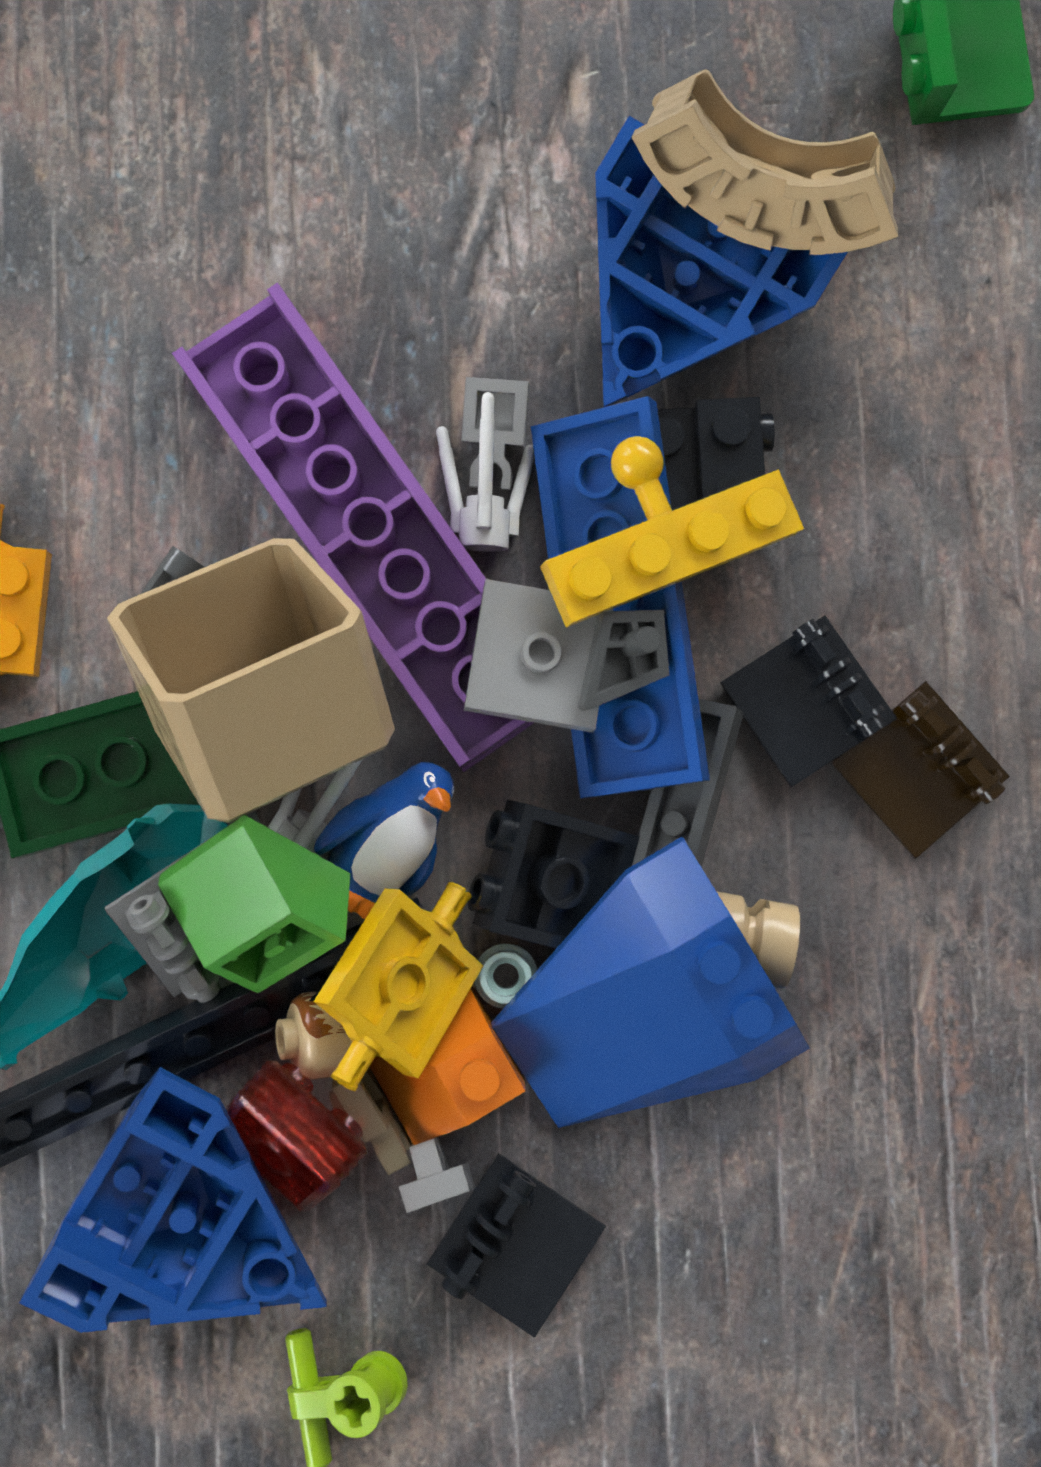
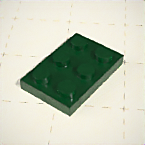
(83, 775)

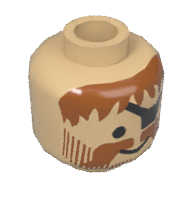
(311, 1038)

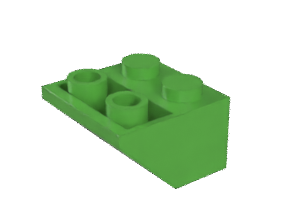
(257, 904)

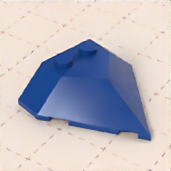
(677, 284)
(171, 1225)

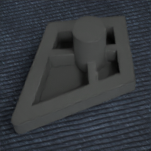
(624, 655)

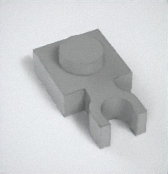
(509, 416)

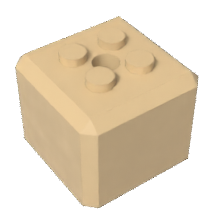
(255, 676)

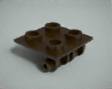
(922, 771)

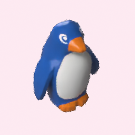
(389, 835)

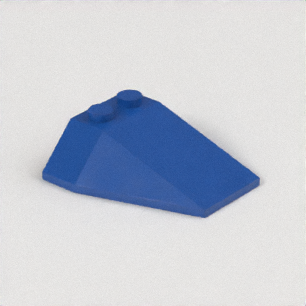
(647, 1000)

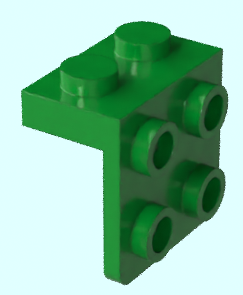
(962, 58)

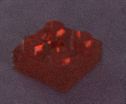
(294, 1136)

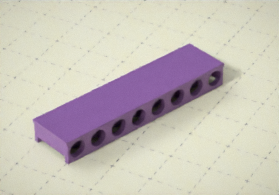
(353, 509)

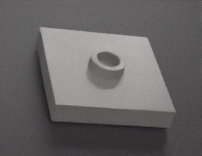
(528, 660)

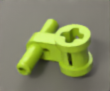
(350, 1400)

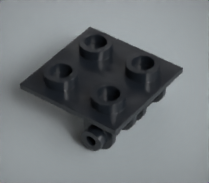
(808, 700)
(515, 1245)

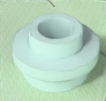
(491, 959)

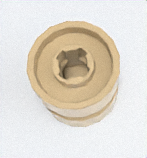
(770, 931)

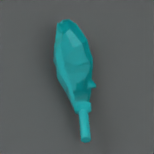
(48, 973)

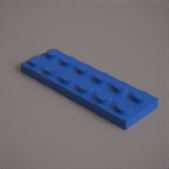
(657, 730)

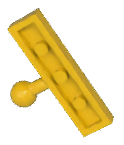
(670, 542)

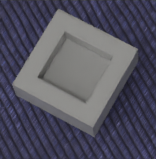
(435, 1178)

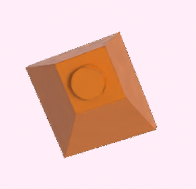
(461, 1081)

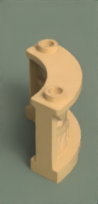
(762, 183)

